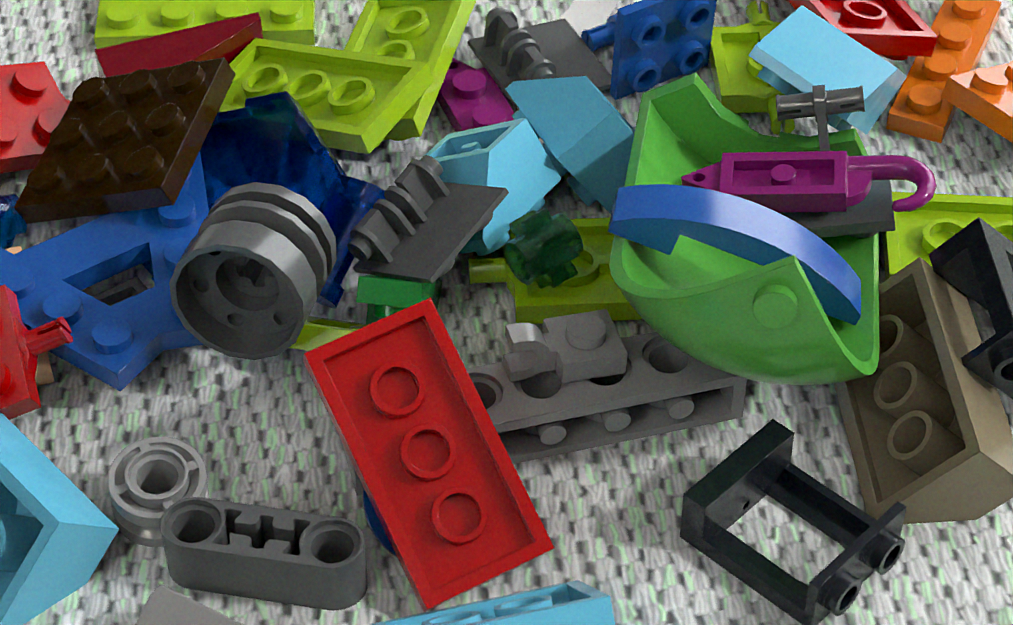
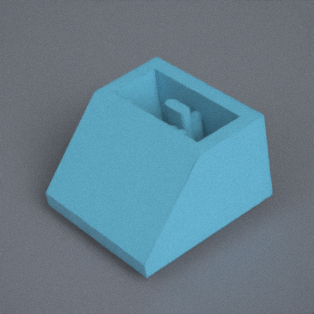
(813, 52)
(578, 132)
(502, 157)

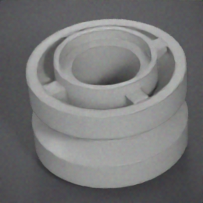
(150, 467)

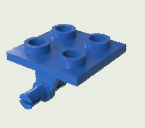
(654, 42)

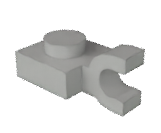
(573, 345)

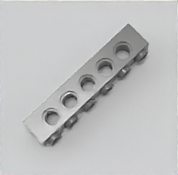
(654, 396)

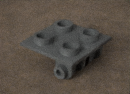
(534, 52)
(421, 224)

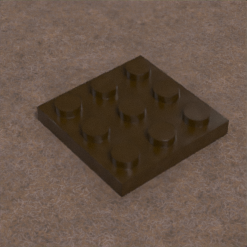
(126, 142)

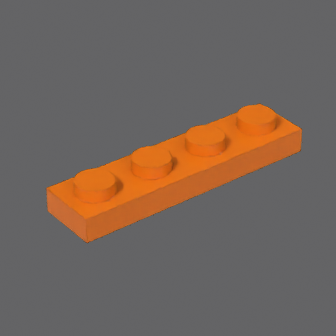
(962, 36)

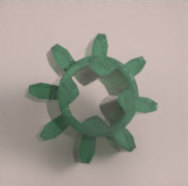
(543, 248)

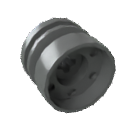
(253, 271)

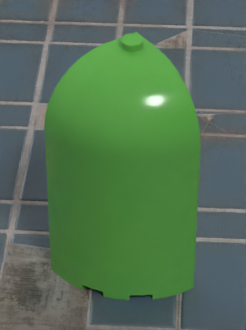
(719, 305)

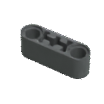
(265, 553)

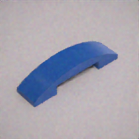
(661, 212)

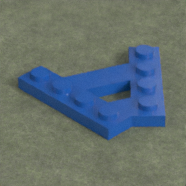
(120, 338)

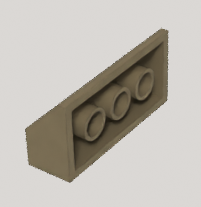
(923, 420)

